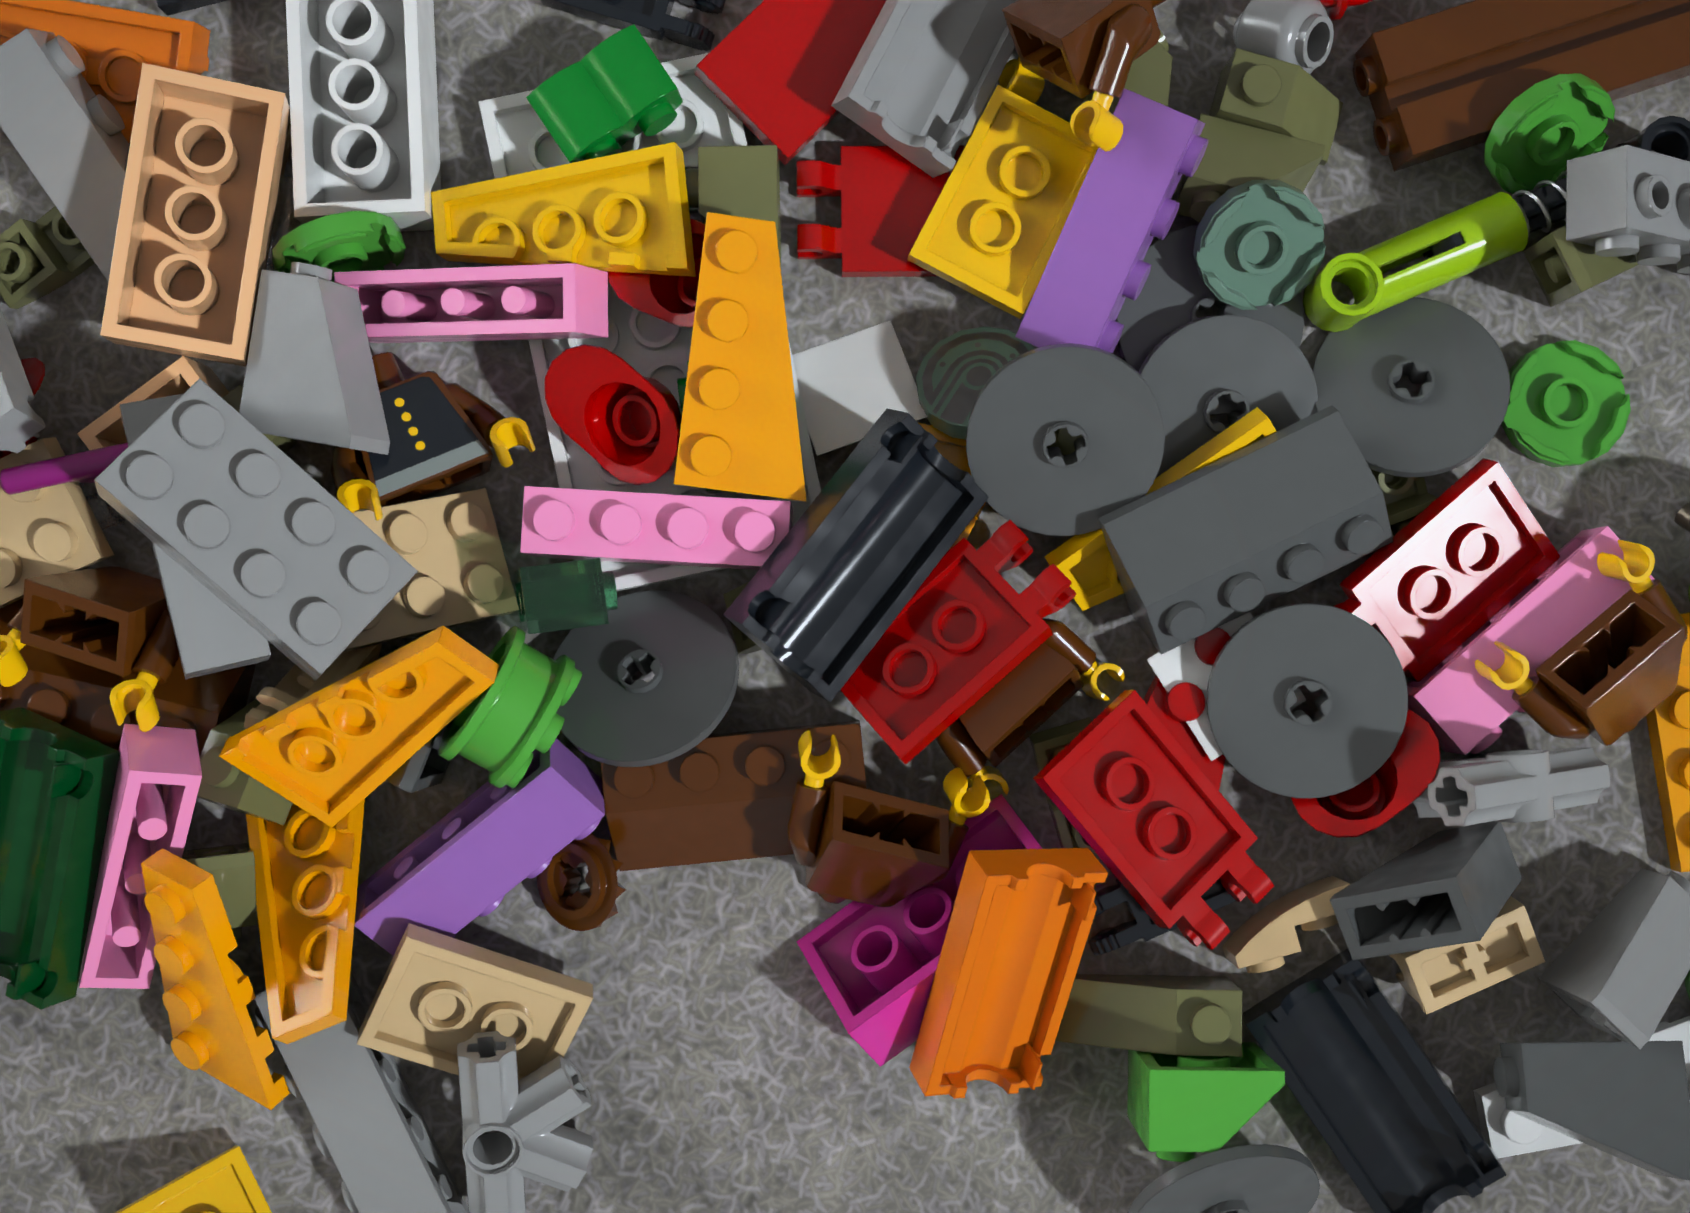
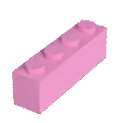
(482, 303)
(652, 527)
(1538, 622)
(148, 812)

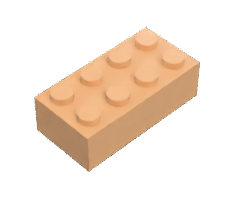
(195, 215)

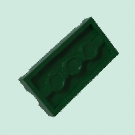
(51, 848)

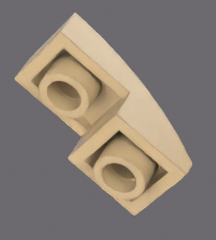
(1272, 932)

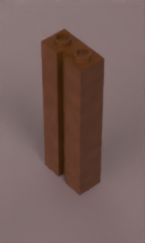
(1455, 71)

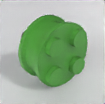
(514, 712)

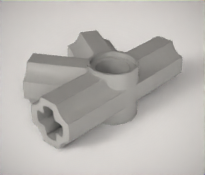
(1513, 786)
(529, 1121)

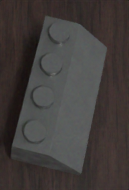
(1246, 529)

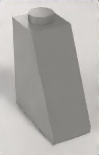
(312, 363)
(1628, 958)

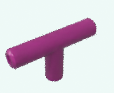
(75, 467)

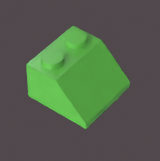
(1197, 1100)

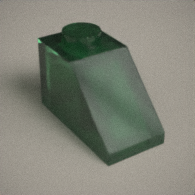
(564, 595)

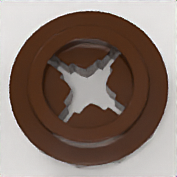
(559, 884)

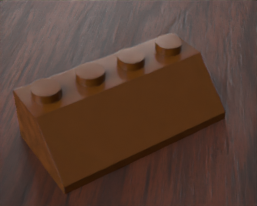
(80, 694)
(720, 797)

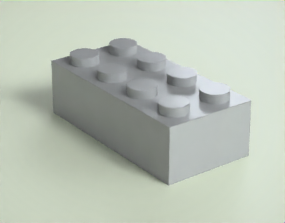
(254, 529)

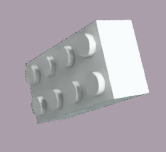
(364, 109)

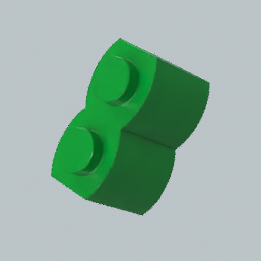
(607, 98)

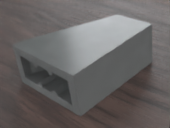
(1430, 894)
(1605, 1096)

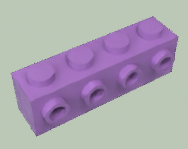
(1112, 226)
(482, 850)

